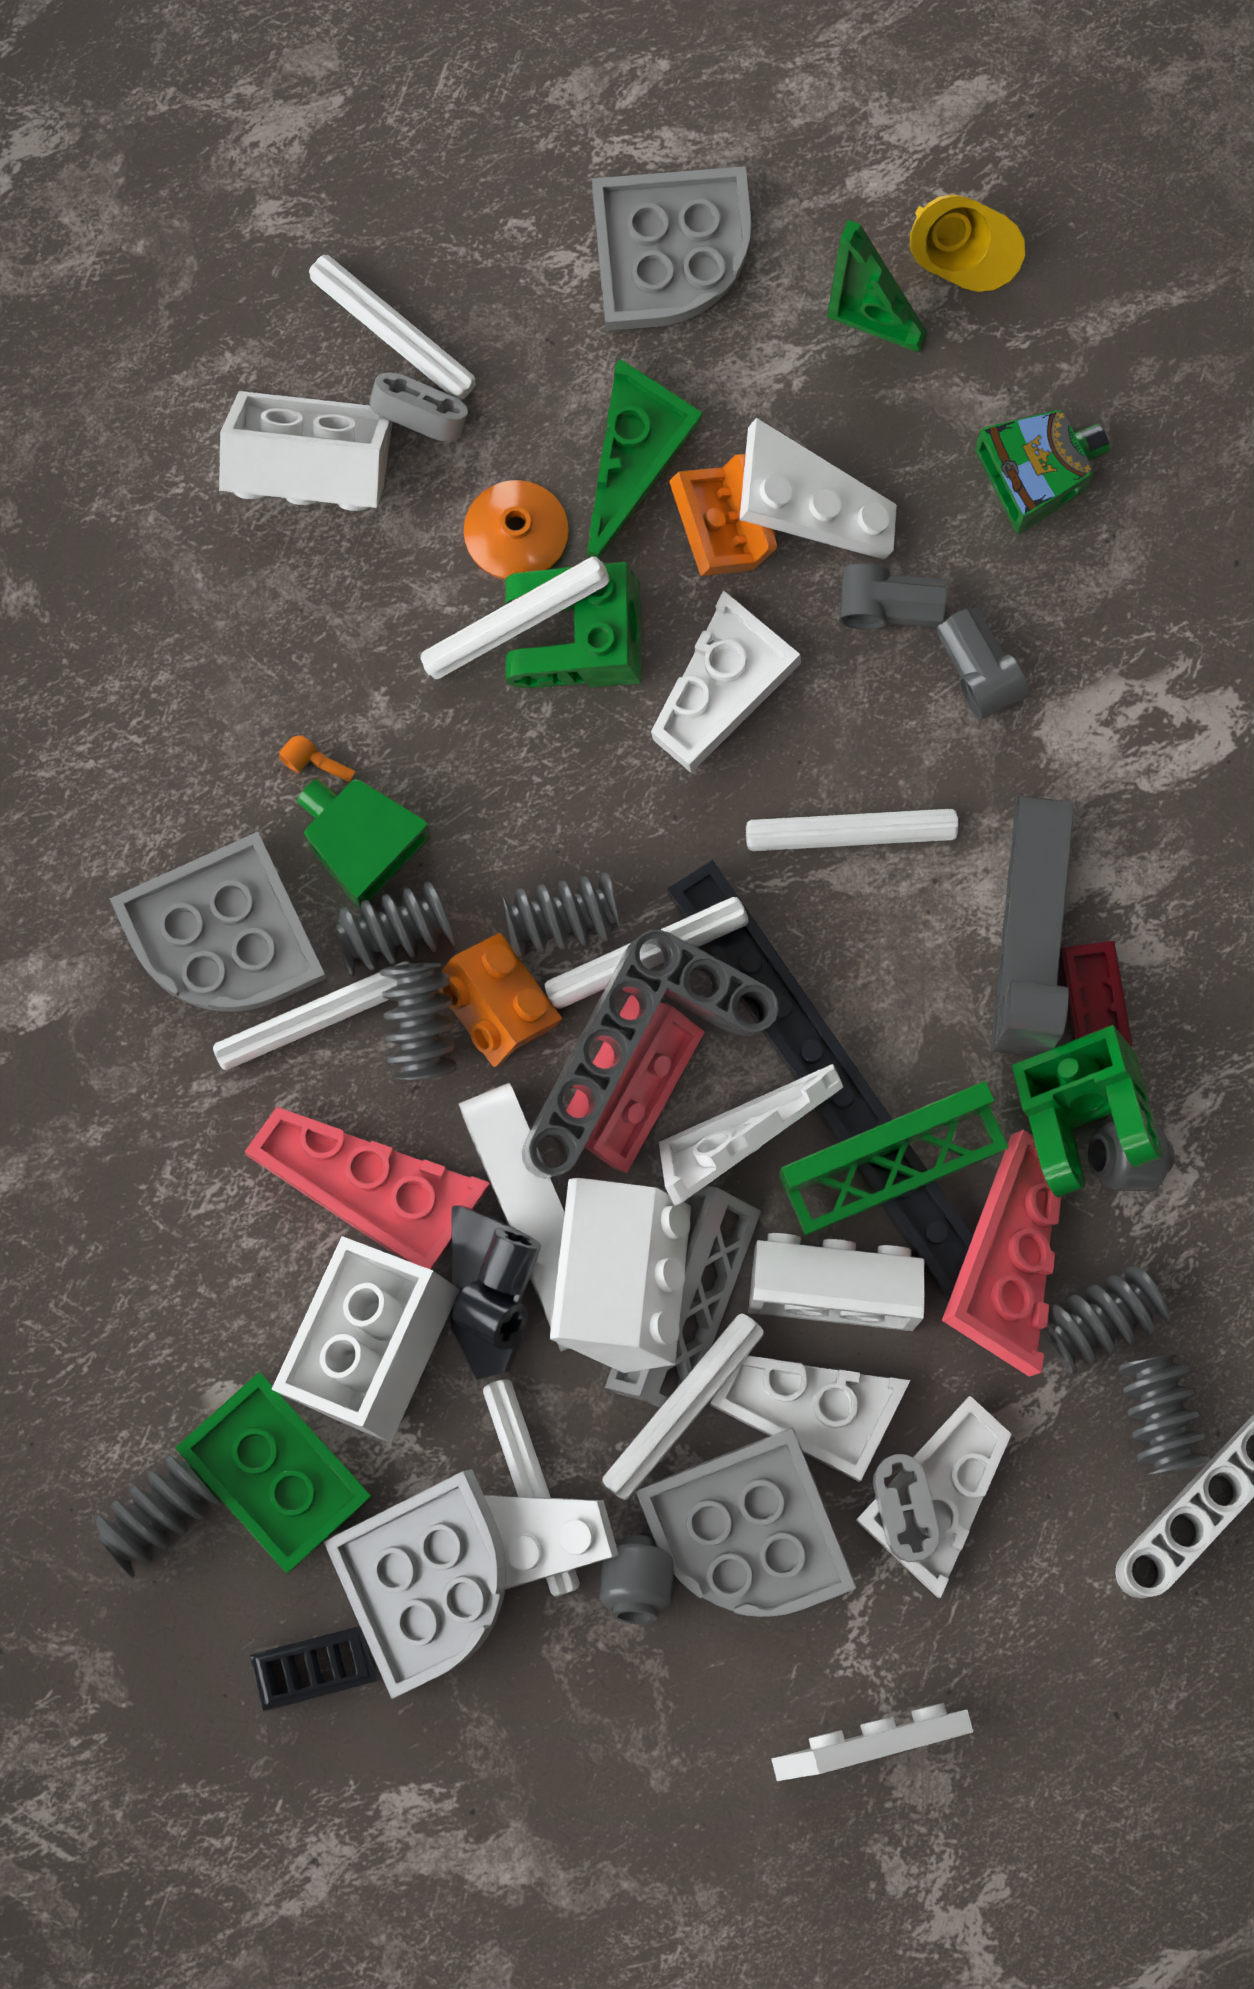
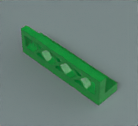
(885, 1139)

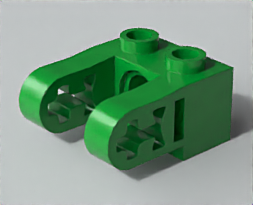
(604, 630)
(1078, 1086)

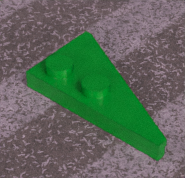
(868, 295)
(641, 440)

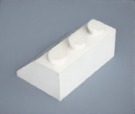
(304, 451)
(621, 1274)
(837, 1283)
(366, 1338)

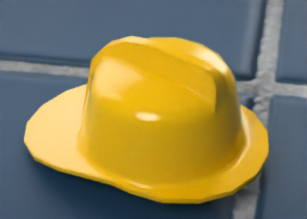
(967, 243)

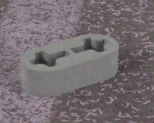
(418, 406)
(919, 1504)

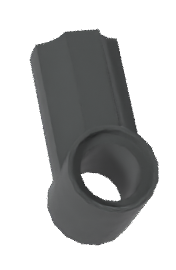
(876, 598)
(986, 675)

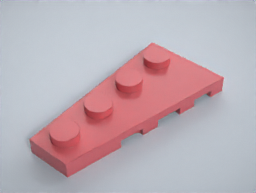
(368, 1184)
(1007, 1263)

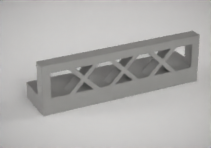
(703, 1247)

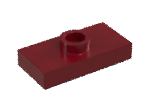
(1094, 989)

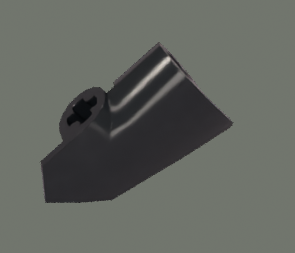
(492, 1273)

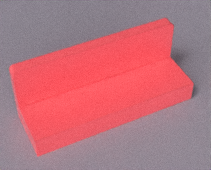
(643, 1085)

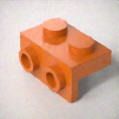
(711, 517)
(497, 999)

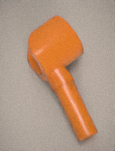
(301, 751)

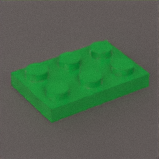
(273, 1473)

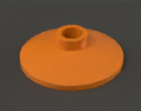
(508, 551)

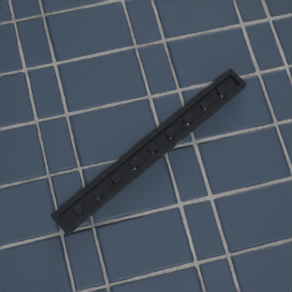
(809, 1045)

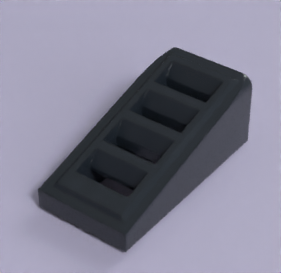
(265, 1677)

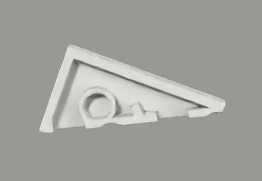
(714, 1146)

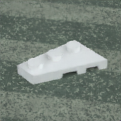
(810, 497)
(726, 680)
(832, 1411)
(958, 1471)
(550, 1535)
(878, 1740)

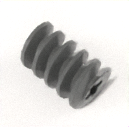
(561, 914)
(393, 927)
(419, 1021)
(1104, 1316)
(1163, 1415)
(153, 1513)

